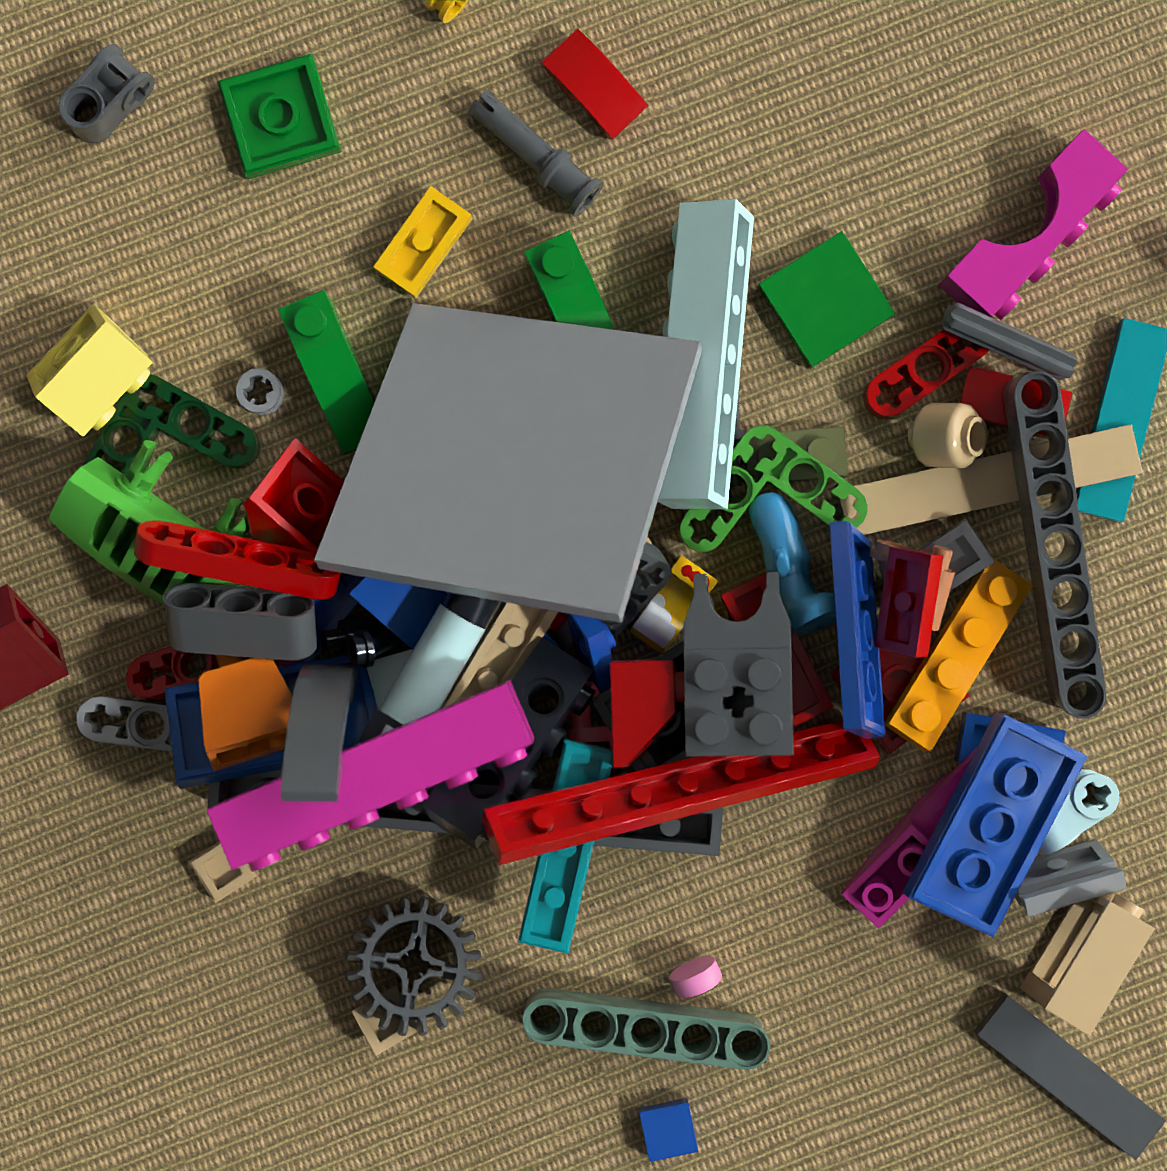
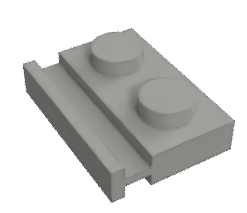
(1069, 878)

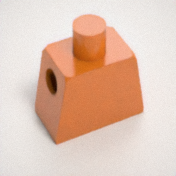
(243, 710)

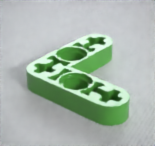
(777, 472)

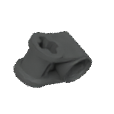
(105, 90)

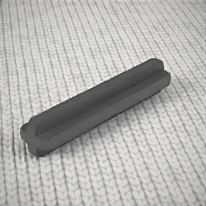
(1008, 341)

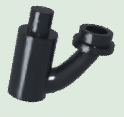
(360, 639)

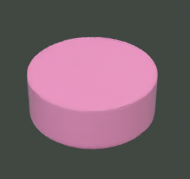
(695, 977)

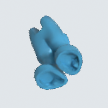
(787, 553)

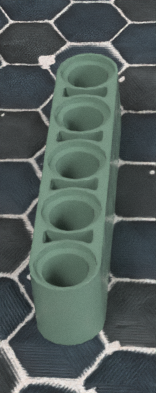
(665, 1044)

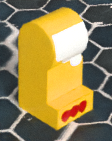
(667, 611)

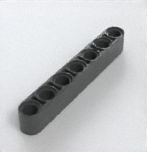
(1071, 563)

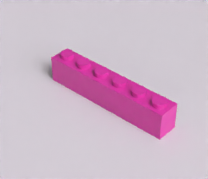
(377, 773)

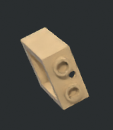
(1088, 959)

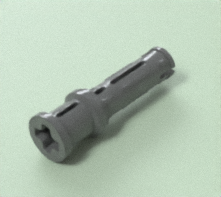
(552, 166)

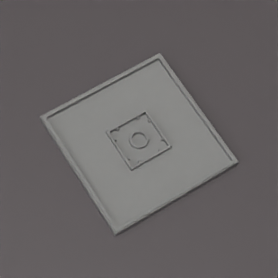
(513, 460)

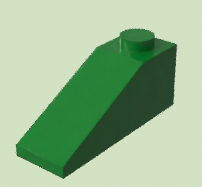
(566, 283)
(330, 366)

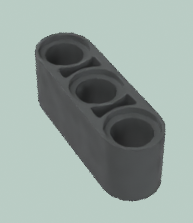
(239, 622)

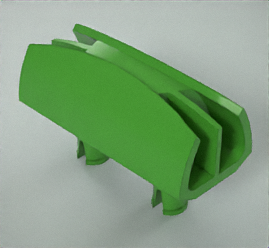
(105, 507)

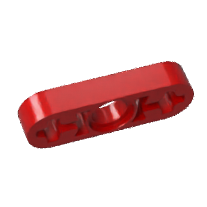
(906, 399)

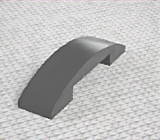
(317, 732)

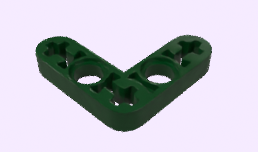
(149, 423)

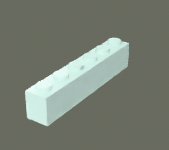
(708, 307)

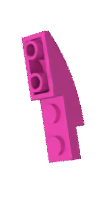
(882, 878)

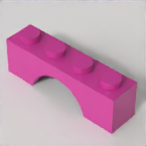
(1072, 185)

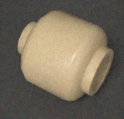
(947, 435)

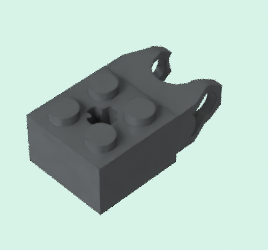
(733, 656)

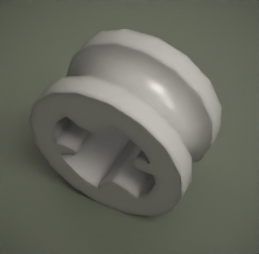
(246, 384)

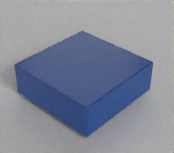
(668, 1129)

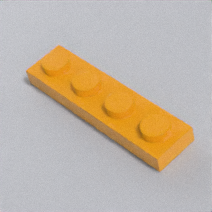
(957, 656)

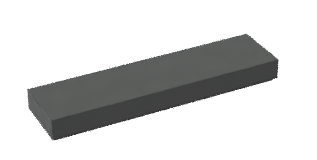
(1070, 1076)

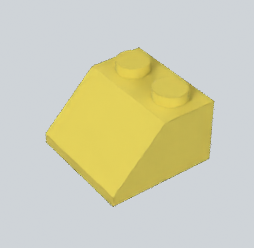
(89, 371)

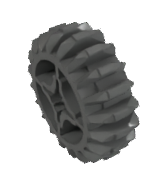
(457, 972)

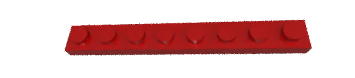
(670, 793)

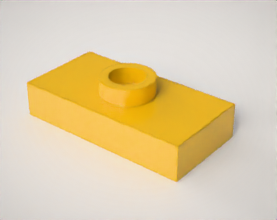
(423, 242)

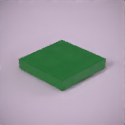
(279, 116)
(826, 299)

